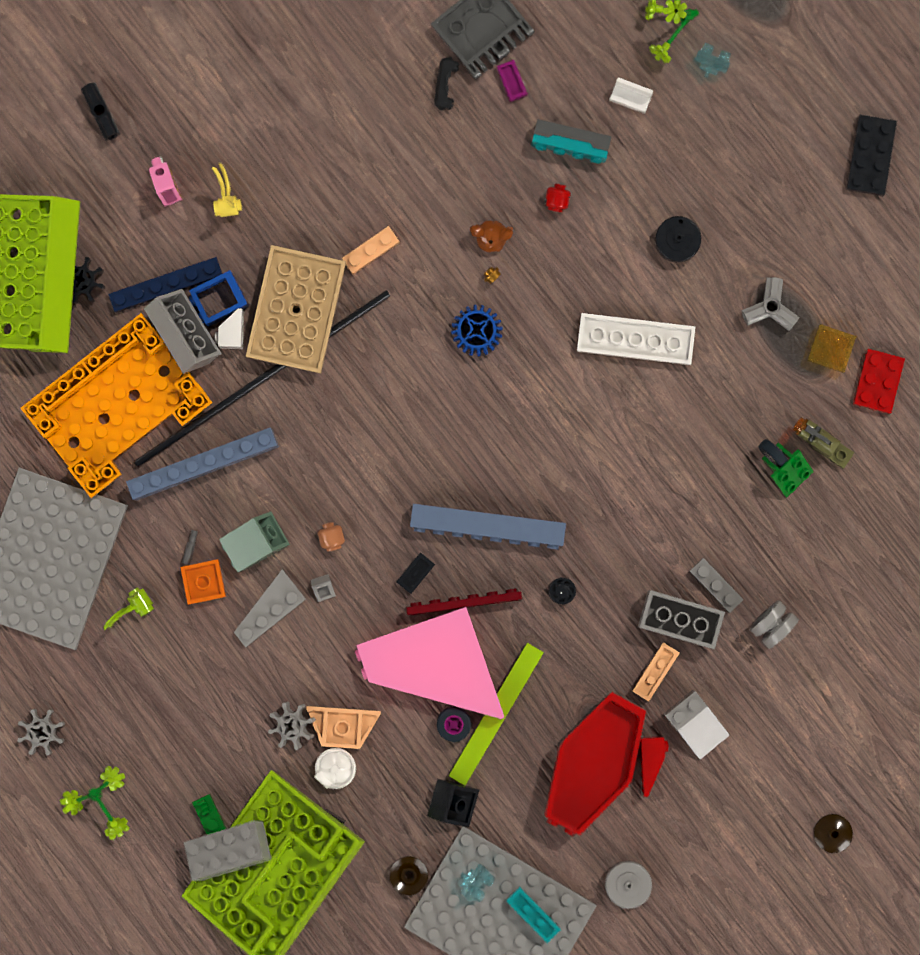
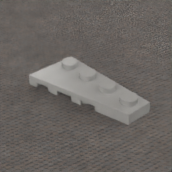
(273, 605)

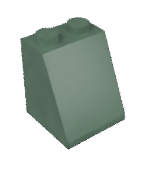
(254, 541)

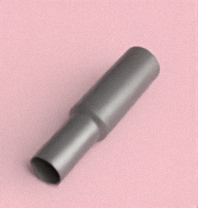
(190, 548)

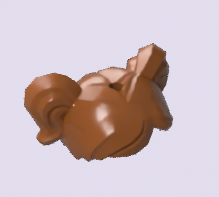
(492, 231)

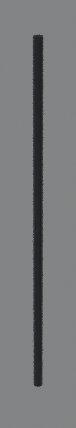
(250, 386)

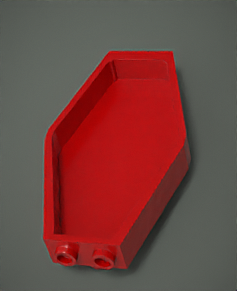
(594, 764)

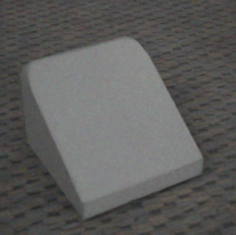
(323, 588)

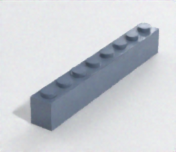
(202, 464)
(488, 525)

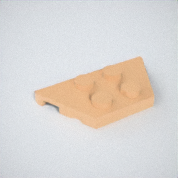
(342, 726)

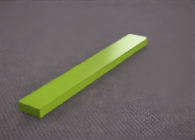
(490, 725)

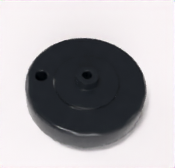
(678, 239)

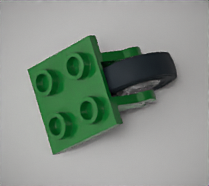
(787, 473)

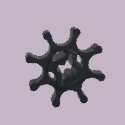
(89, 283)

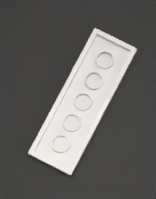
(636, 339)

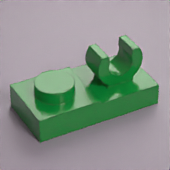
(209, 814)

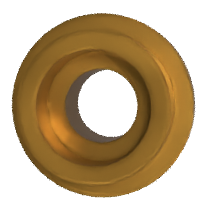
(491, 274)

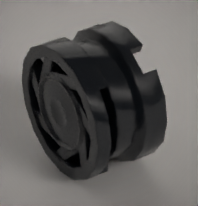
(562, 591)

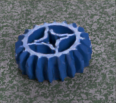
(466, 318)

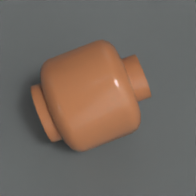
(331, 536)

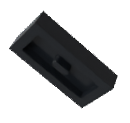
(415, 573)

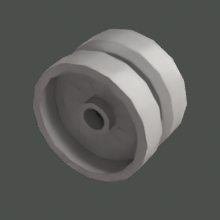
(774, 625)

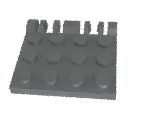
(480, 25)

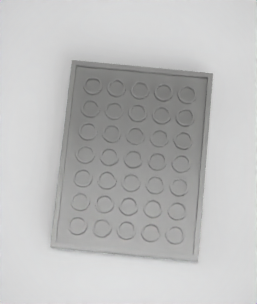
(53, 556)
(492, 925)

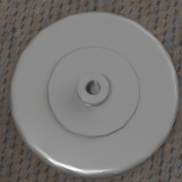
(628, 884)

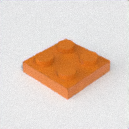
(203, 581)

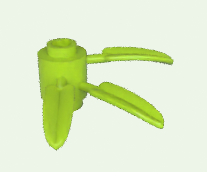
(138, 601)

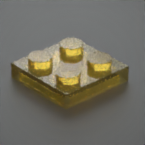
(831, 348)

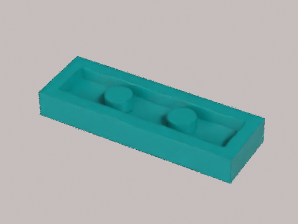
(533, 914)

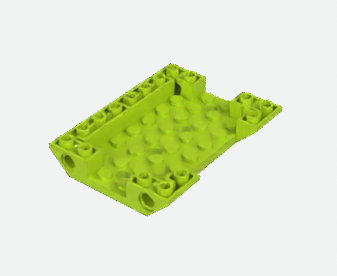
(40, 271)

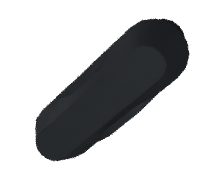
(441, 99)

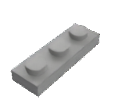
(716, 585)

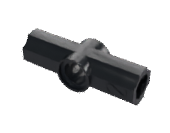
(105, 121)

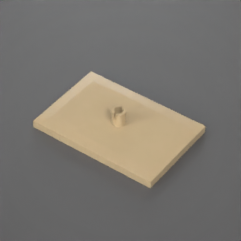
(293, 282)

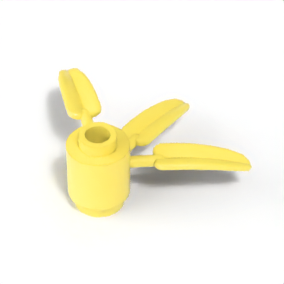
(228, 204)

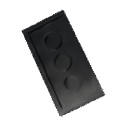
(871, 155)

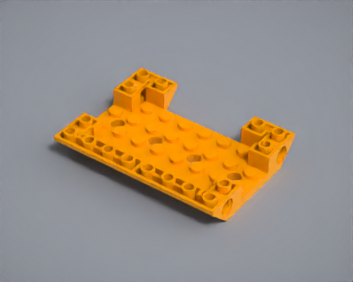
(103, 386)

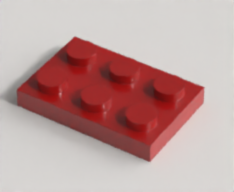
(878, 381)

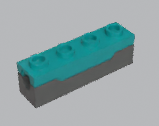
(571, 141)

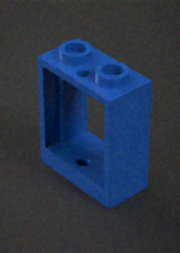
(194, 299)

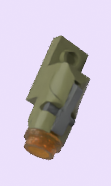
(823, 442)

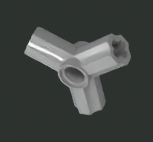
(772, 294)

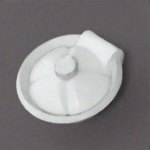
(335, 768)

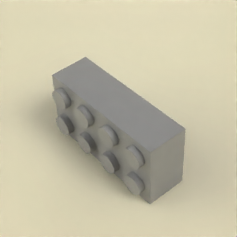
(182, 331)
(681, 619)
(227, 851)

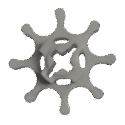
(299, 725)
(34, 735)

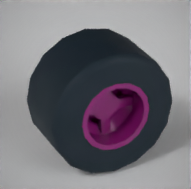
(453, 724)

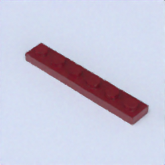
(472, 601)

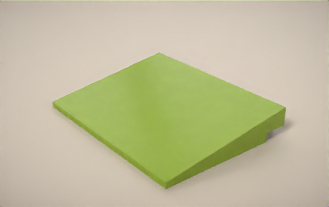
(257, 903)

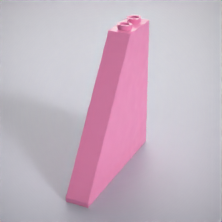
(434, 662)

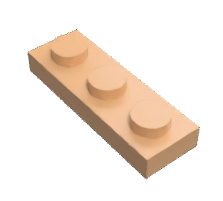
(371, 250)
(655, 671)

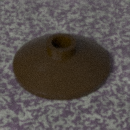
(824, 829)
(406, 885)

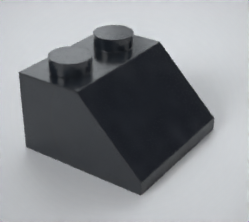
(453, 803)

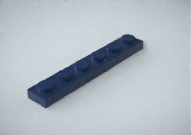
(165, 284)

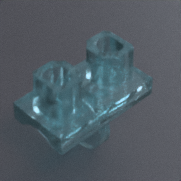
(711, 63)
(473, 882)

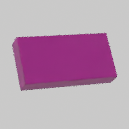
(512, 80)

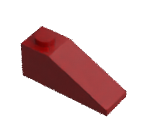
(652, 757)

